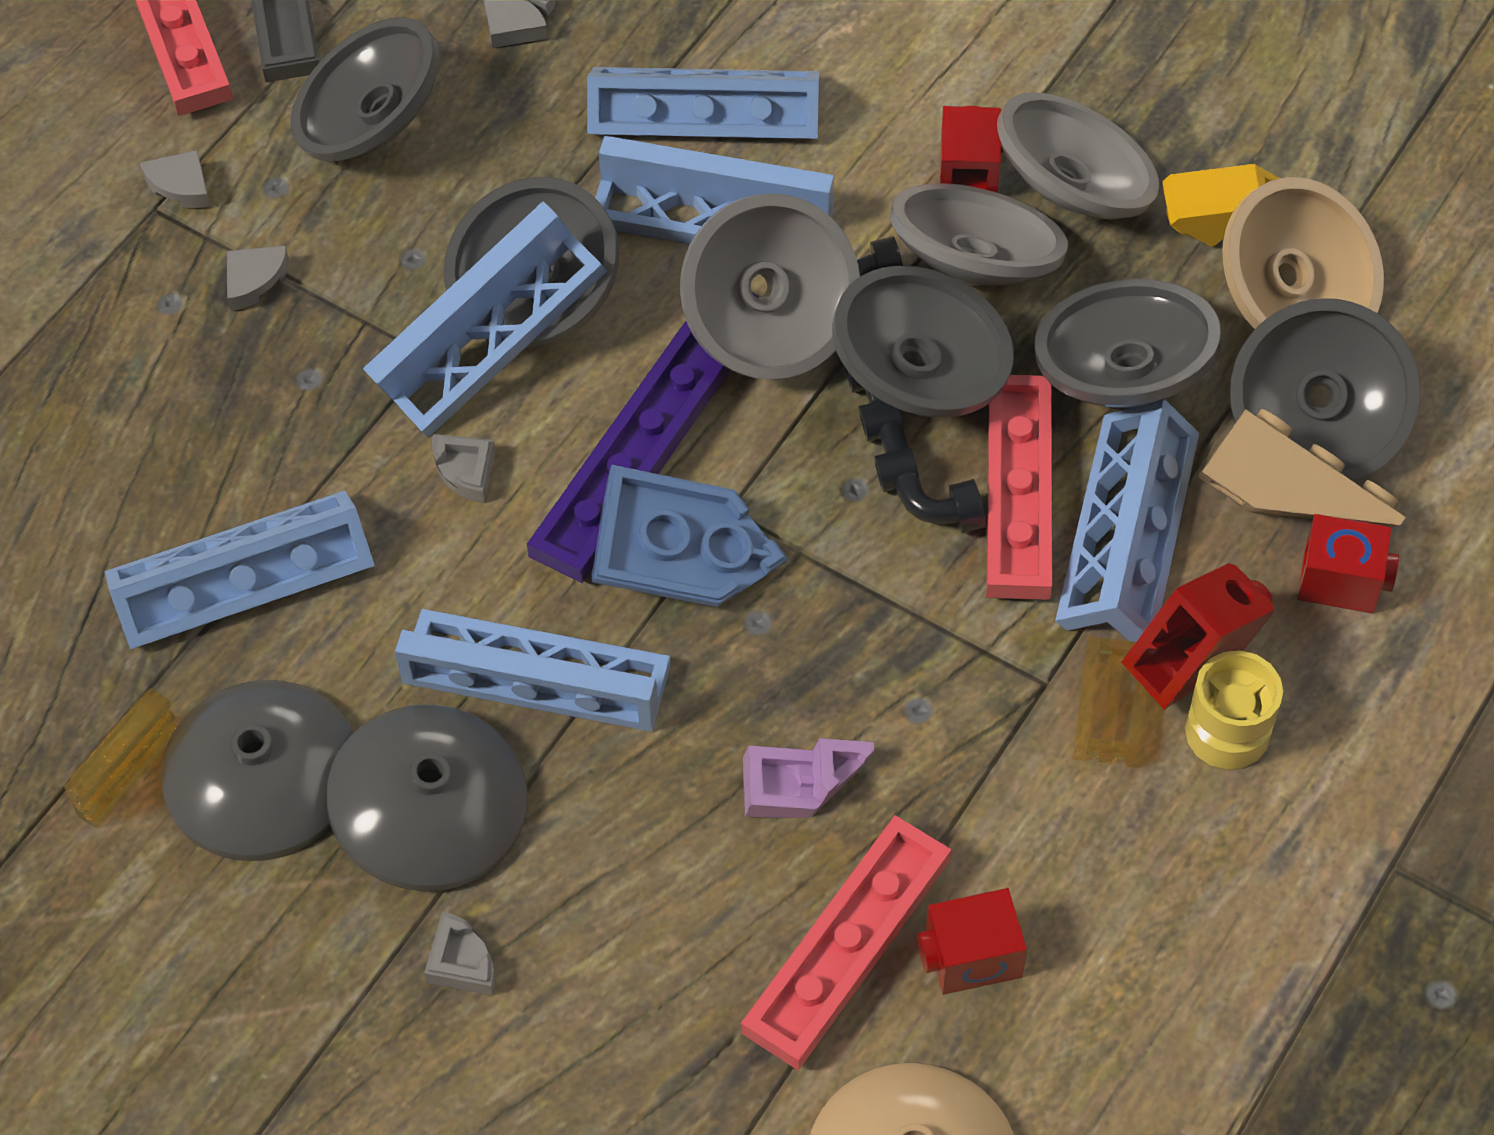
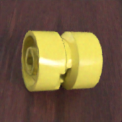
(1233, 709)

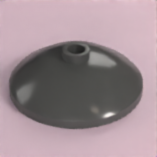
(366, 90)
(504, 209)
(922, 341)
(1128, 342)
(1352, 355)
(261, 800)
(419, 830)

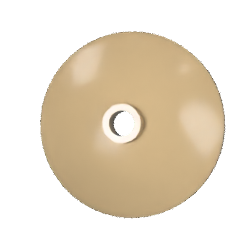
(1309, 239)
(911, 1102)

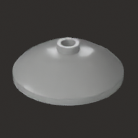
(1076, 157)
(977, 234)
(805, 271)

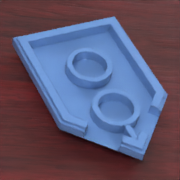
(679, 539)

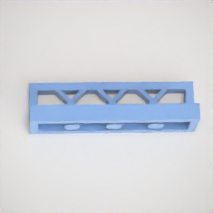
(703, 102)
(706, 181)
(471, 305)
(1145, 519)
(238, 569)
(533, 679)

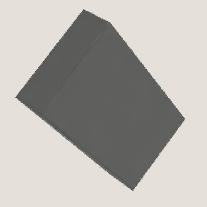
(285, 38)

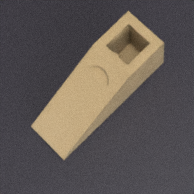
(1279, 477)

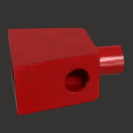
(1216, 608)

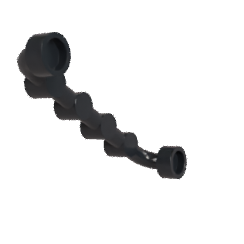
(897, 465)

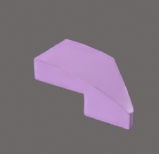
(799, 780)

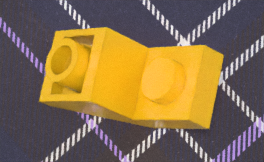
(1205, 199)

